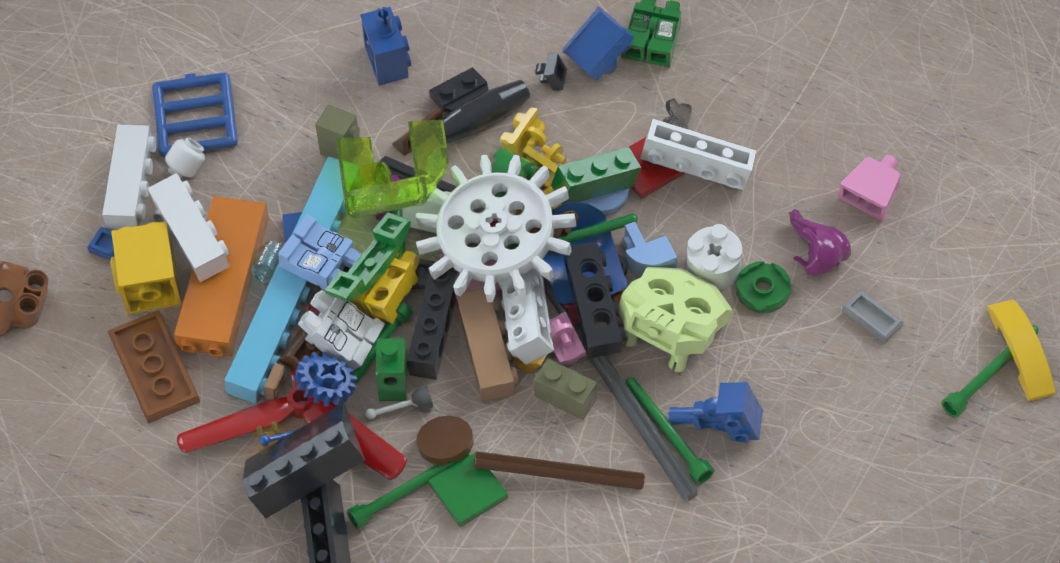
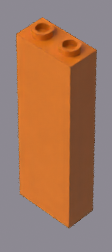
(216, 305)

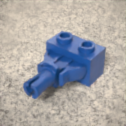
(732, 412)

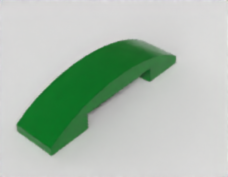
(375, 260)

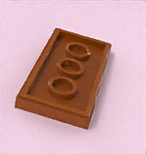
(153, 366)

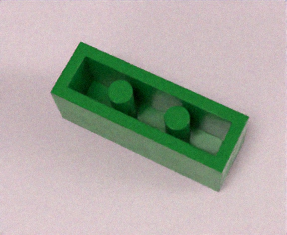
(597, 175)

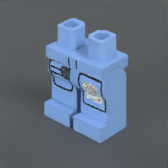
(317, 253)

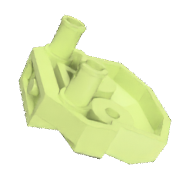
(673, 312)

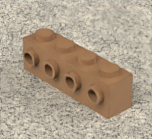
(486, 346)

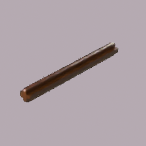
(559, 470)

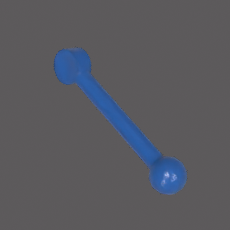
(264, 440)

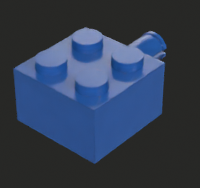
(385, 45)

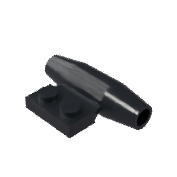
(473, 104)

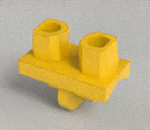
(528, 131)
(552, 156)

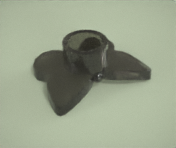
(679, 114)

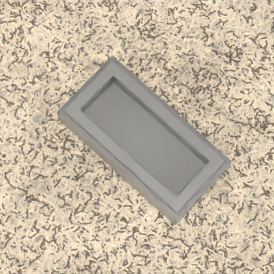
(872, 316)

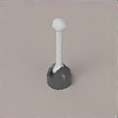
(420, 399)

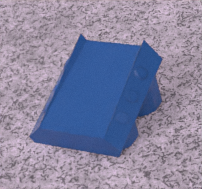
(598, 44)

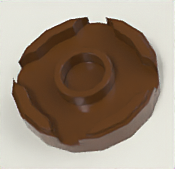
(445, 440)

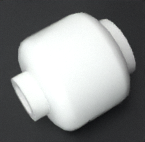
(185, 157)

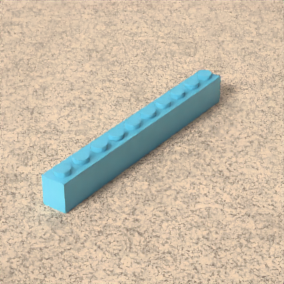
(283, 298)

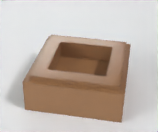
(275, 382)

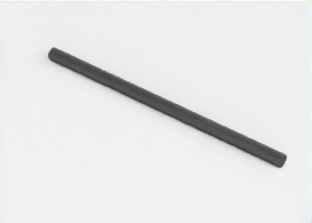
(634, 412)

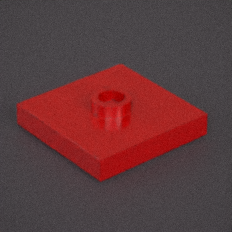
(651, 175)

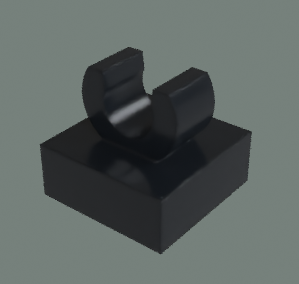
(552, 71)

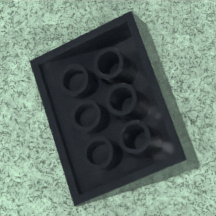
(302, 461)

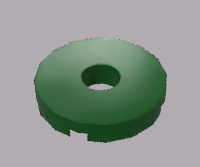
(760, 300)

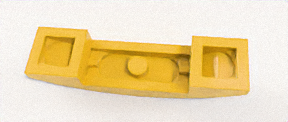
(1025, 349)

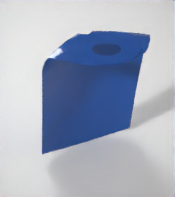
(588, 216)

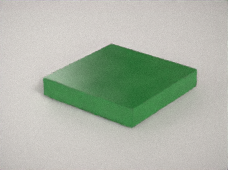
(467, 490)

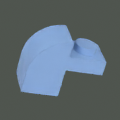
(650, 254)

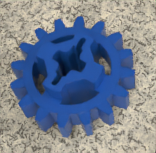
(325, 379)

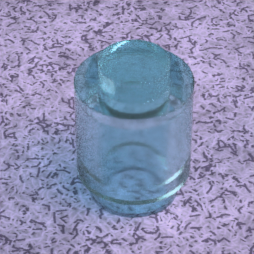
(266, 261)

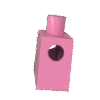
(872, 186)

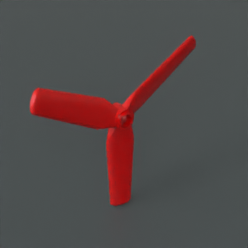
(376, 451)

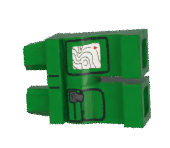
(654, 31)

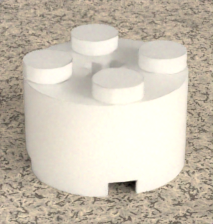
(715, 256)

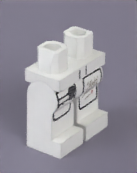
(340, 329)

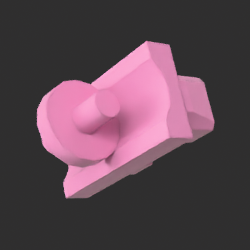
(565, 340)

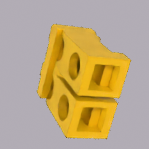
(390, 289)

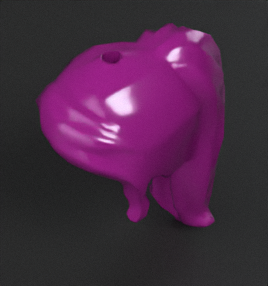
(826, 245)

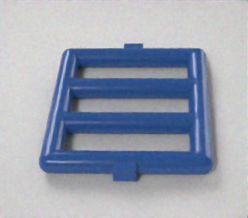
(190, 81)

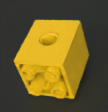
(145, 267)

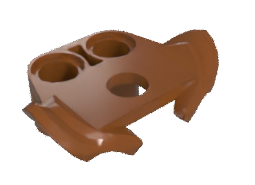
(17, 281)

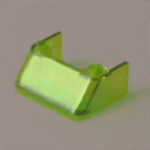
(369, 185)

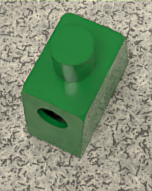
(391, 362)

